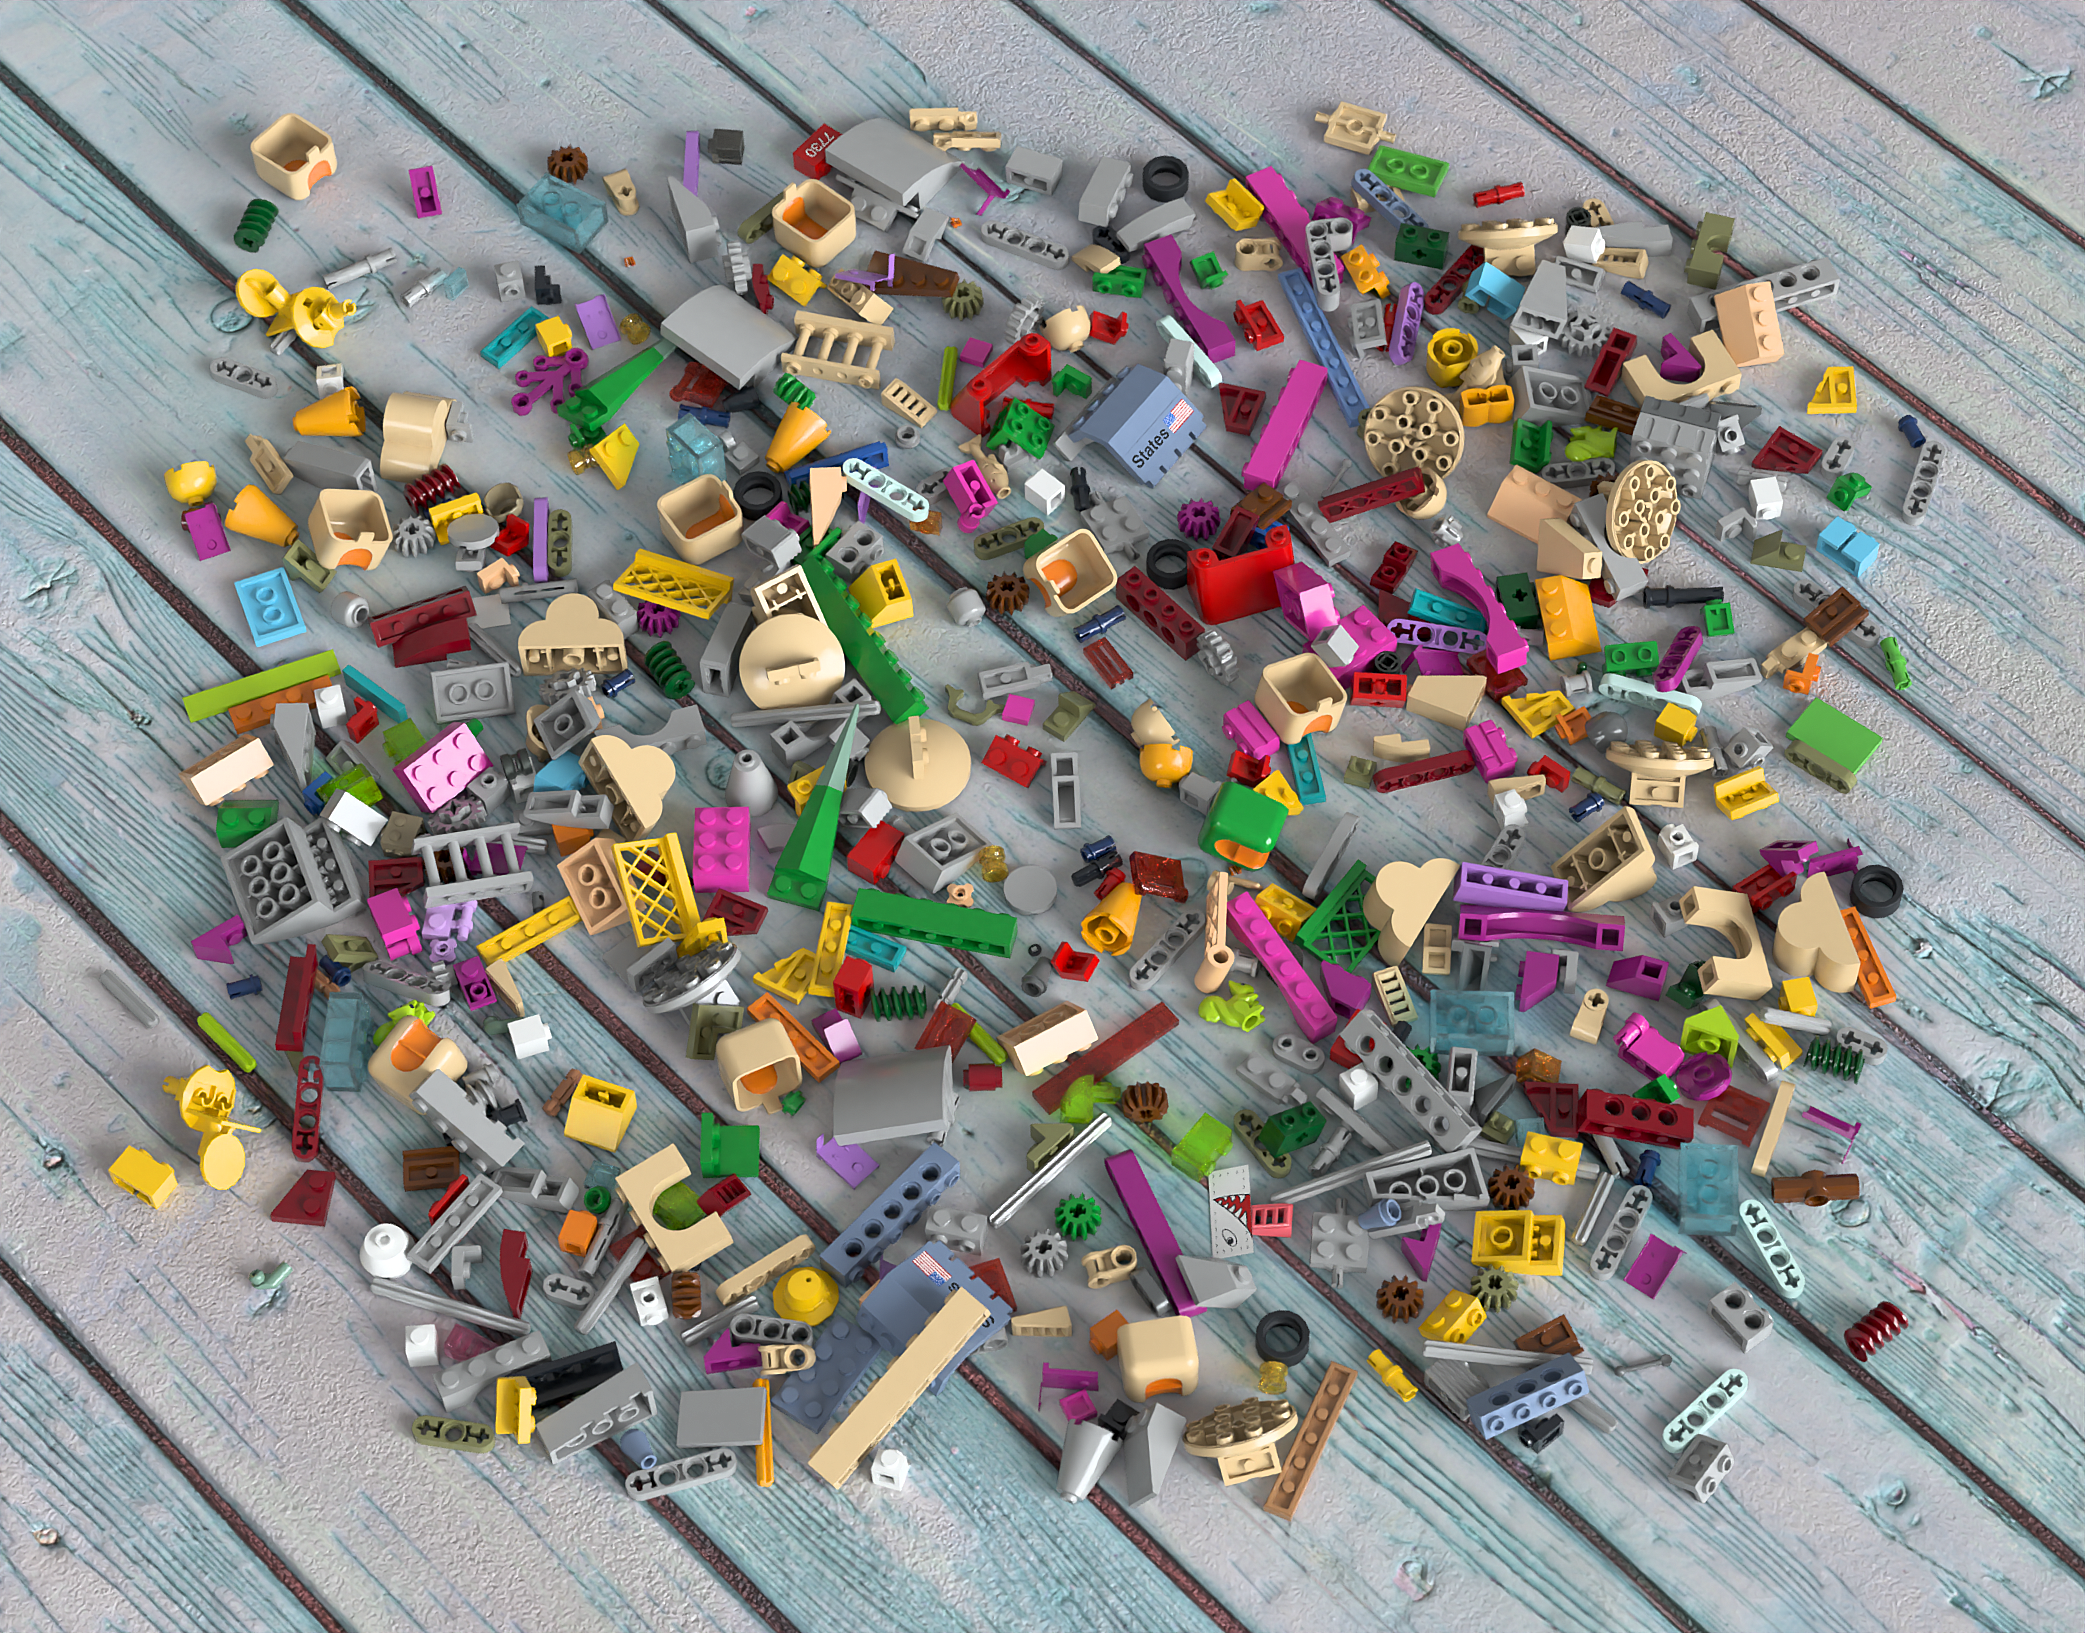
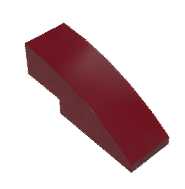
(1610, 361)
(1236, 534)
(432, 643)
(515, 1269)

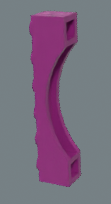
(1209, 334)
(1583, 929)

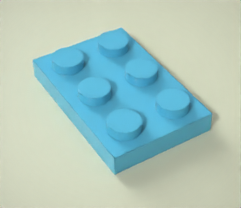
(270, 607)

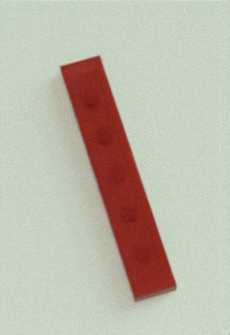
(1108, 1054)

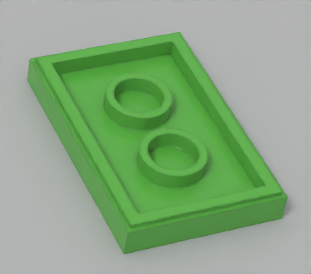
(1408, 170)
(1835, 735)

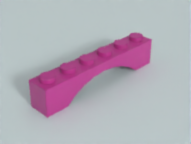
(1457, 573)
(1304, 999)

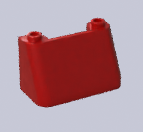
(1023, 362)
(1240, 583)

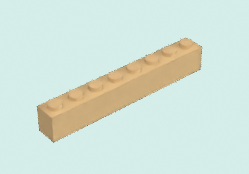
(899, 1387)

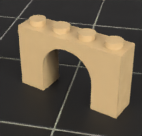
(1718, 374)
(1733, 917)
(680, 1248)

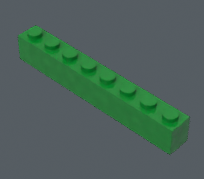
(862, 644)

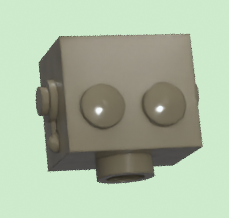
(399, 835)

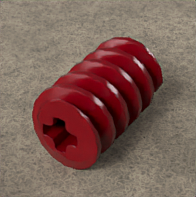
(429, 487)
(1874, 1329)

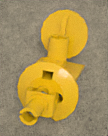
(311, 312)
(205, 1106)

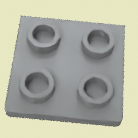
(640, 964)

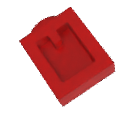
(363, 721)
(1555, 774)

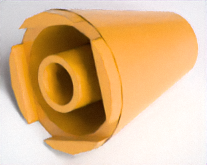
(332, 416)
(795, 438)
(261, 518)
(1113, 921)

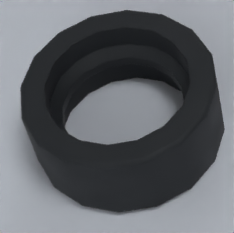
(1168, 165)
(757, 480)
(1164, 548)
(1880, 874)
(1287, 1319)

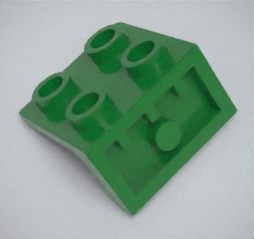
(1022, 427)
(728, 1149)

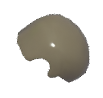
(503, 501)

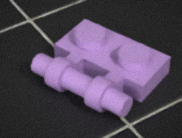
(440, 921)

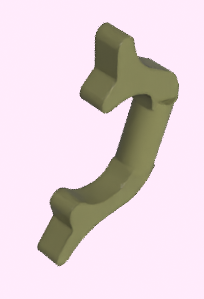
(974, 719)

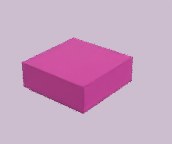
(976, 352)
(1018, 709)
(1078, 1407)

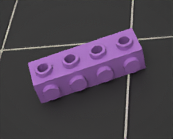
(1508, 888)

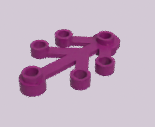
(550, 379)

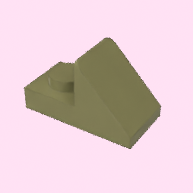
(1774, 553)
(303, 563)
(1068, 715)
(349, 950)
(1049, 1139)

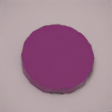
(1703, 1076)

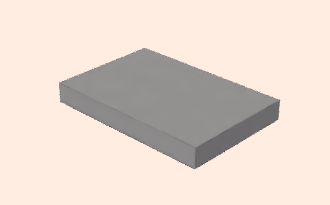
(472, 693)
(721, 1417)

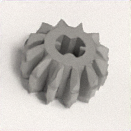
(413, 536)
(1054, 1254)

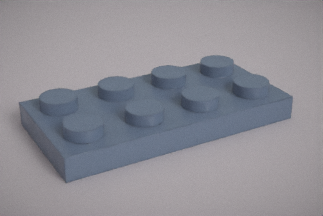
(841, 1360)

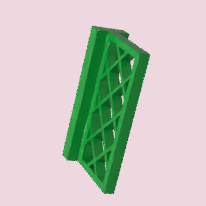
(1328, 912)

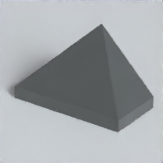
(1746, 412)
(1474, 967)
(1492, 1097)

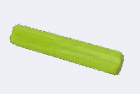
(947, 378)
(985, 1041)
(226, 1042)

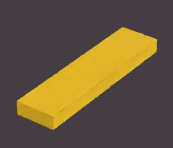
(530, 932)
(830, 948)

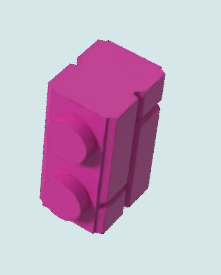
(1250, 731)
(1490, 751)

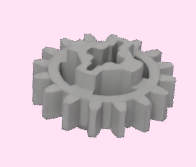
(737, 267)
(1024, 318)
(1585, 332)
(1217, 657)
(564, 682)
(457, 816)

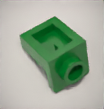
(1073, 380)
(582, 436)
(1717, 618)

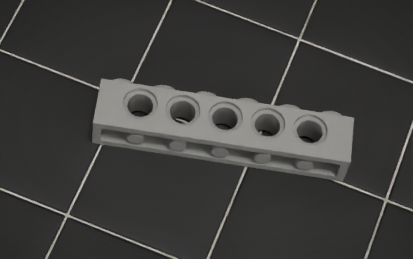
(1789, 288)
(1461, 1127)

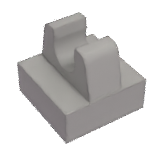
(1011, 456)

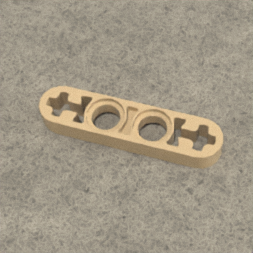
(1773, 1129)
(765, 1270)

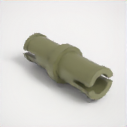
(1598, 785)

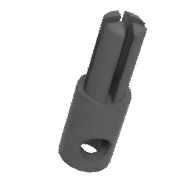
(538, 901)

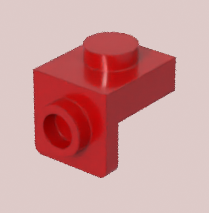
(1107, 327)
(513, 537)
(1248, 769)
(1074, 964)

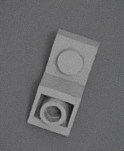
(923, 234)

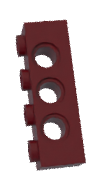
(1159, 612)
(1622, 1124)

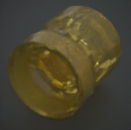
(582, 459)
(993, 864)

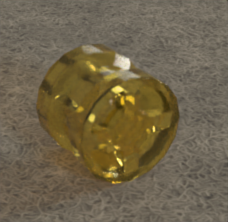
(635, 328)
(1273, 1377)

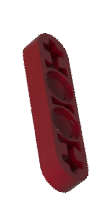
(1454, 277)
(1424, 771)
(307, 1108)

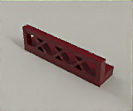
(1372, 495)
(405, 620)
(297, 1001)

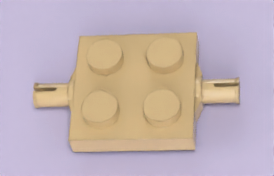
(1355, 128)

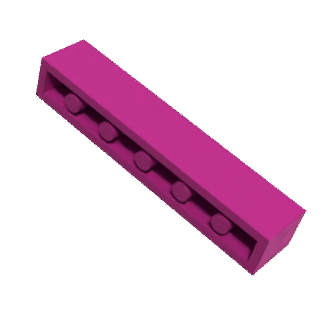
(1285, 216)
(1285, 426)

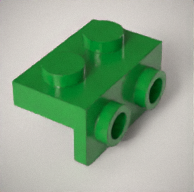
(1121, 281)
(1531, 445)
(806, 544)
(1631, 658)

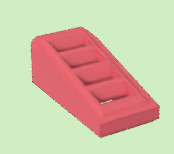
(1272, 1210)

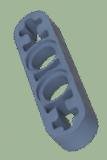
(1387, 207)

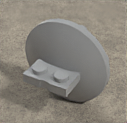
(698, 981)

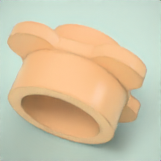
(963, 901)

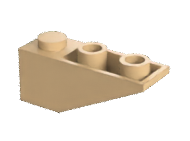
(860, 299)

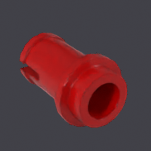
(1113, 879)

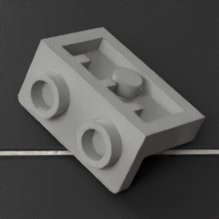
(1367, 325)
(1702, 1467)

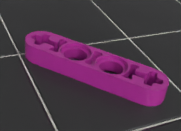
(1677, 659)

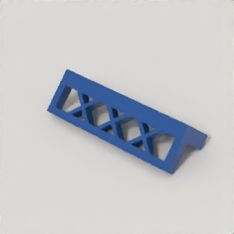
(872, 454)

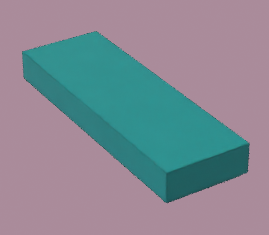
(513, 338)
(1445, 612)
(372, 692)
(1306, 771)
(874, 948)

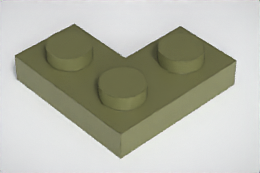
(706, 1023)

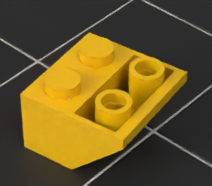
(883, 593)
(600, 1113)

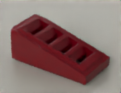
(721, 1197)

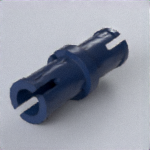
(1645, 299)
(706, 416)
(1099, 624)

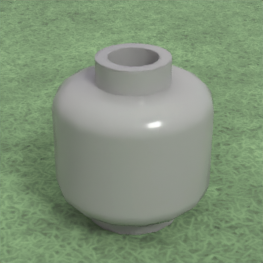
(966, 607)
(350, 609)

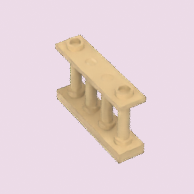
(841, 330)

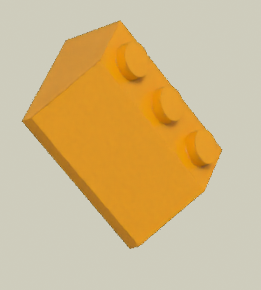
(1567, 617)

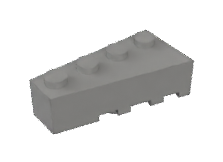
(598, 1414)

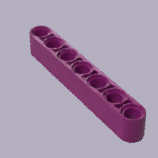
(1151, 1229)

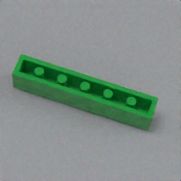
(934, 922)

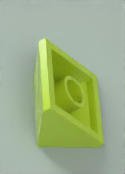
(1710, 1033)

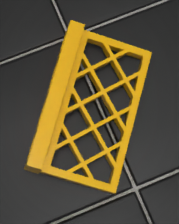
(674, 574)
(677, 882)

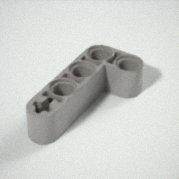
(1321, 241)

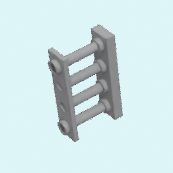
(465, 889)

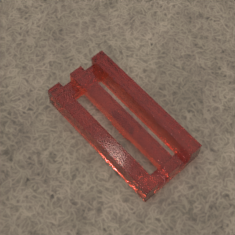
(1118, 678)

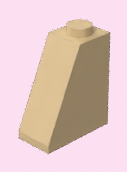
(1566, 551)
(1446, 698)

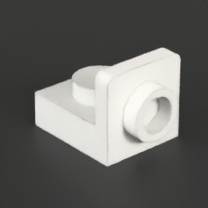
(329, 379)

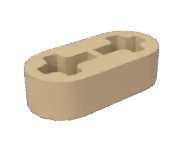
(1602, 217)

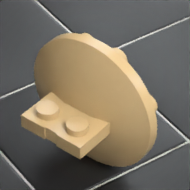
(1509, 244)
(1414, 430)
(1641, 510)
(791, 663)
(918, 764)
(1658, 775)
(1242, 1437)

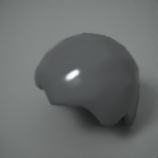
(1606, 728)

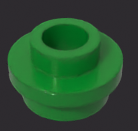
(793, 1102)
(591, 1199)

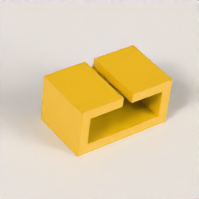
(138, 1171)

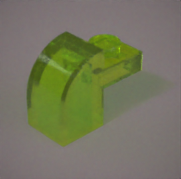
(1079, 1098)

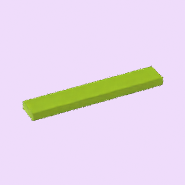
(247, 689)

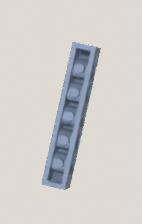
(932, 1163)

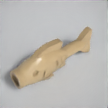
(1479, 374)
(992, 471)

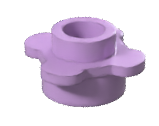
(448, 956)

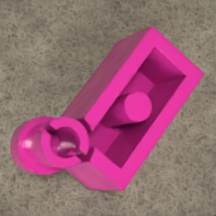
(970, 495)
(395, 924)
(1647, 1049)

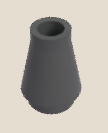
(1037, 978)

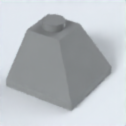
(566, 723)
(1216, 1281)

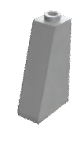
(1544, 302)
(330, 468)
(722, 655)

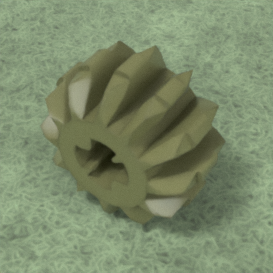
(965, 301)
(1494, 1279)

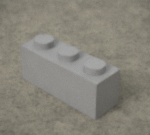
(1105, 191)

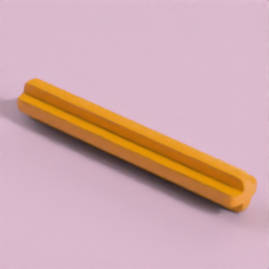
(764, 1452)

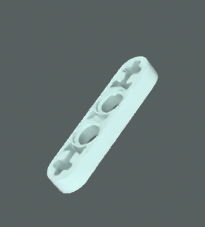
(1203, 366)
(888, 486)
(1625, 690)
(1774, 1247)
(1703, 1409)

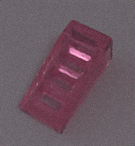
(468, 1336)

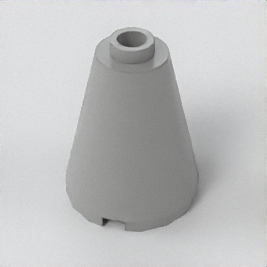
(751, 784)
(1084, 1459)

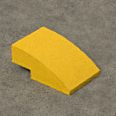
(1519, 1242)

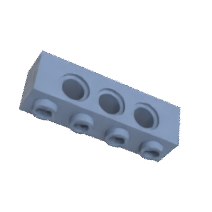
(1527, 1396)

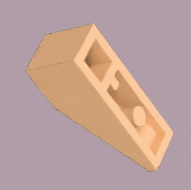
(825, 498)

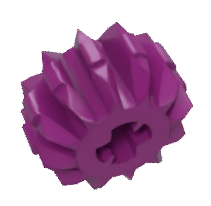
(1198, 519)
(657, 618)

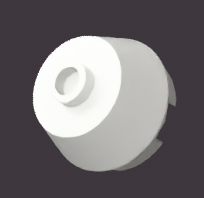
(386, 1251)

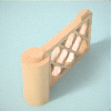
(1217, 956)

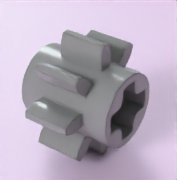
(1446, 532)
(443, 974)

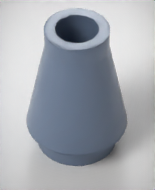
(1382, 1214)
(637, 1447)

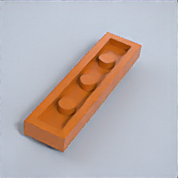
(258, 712)
(1871, 975)
(811, 1052)

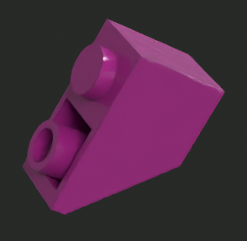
(1639, 976)
(1539, 978)
(474, 983)
(1344, 990)

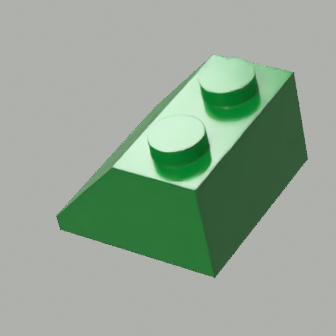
(244, 819)

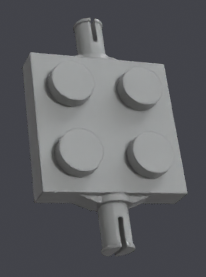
(1115, 525)
(1338, 1243)

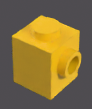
(554, 337)
(1676, 725)
(1798, 997)

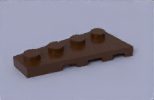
(912, 277)

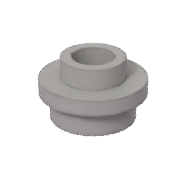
(907, 431)

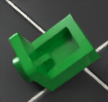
(1208, 271)
(1847, 489)
(1660, 1089)

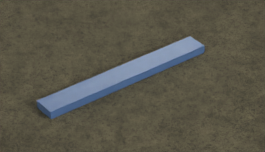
(1323, 344)

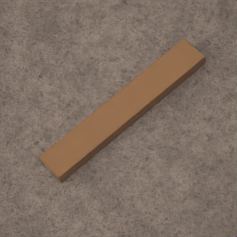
(1310, 1441)

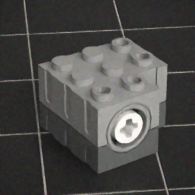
(1678, 439)

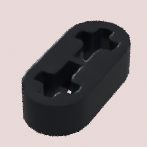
(1112, 242)

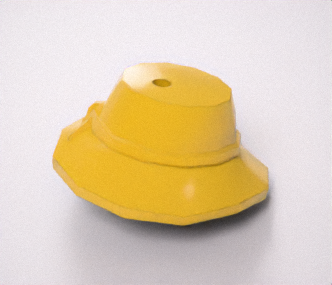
(806, 1295)

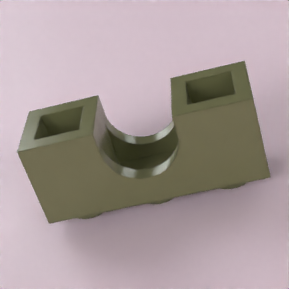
(1713, 235)

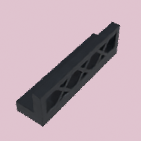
(572, 1374)

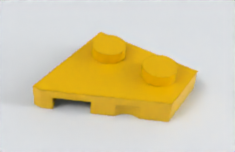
(1835, 392)
(616, 454)
(1538, 711)
(1278, 789)
(702, 936)
(789, 976)

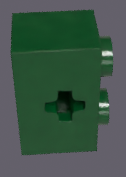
(1421, 246)
(1517, 597)
(1292, 1129)

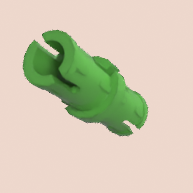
(1895, 663)

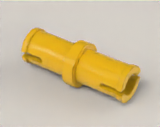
(1392, 1375)

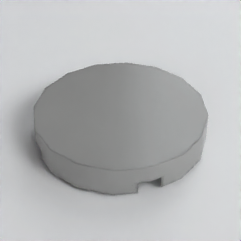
(473, 531)
(1030, 890)

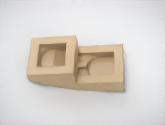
(1096, 258)
(1393, 749)
(1437, 949)

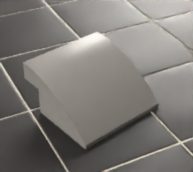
(893, 161)
(728, 336)
(292, 881)
(893, 1096)

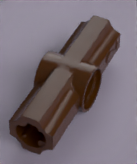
(1815, 1188)

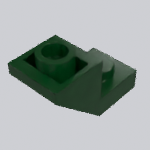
(1689, 989)

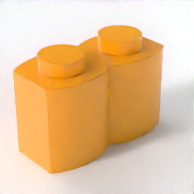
(1488, 405)

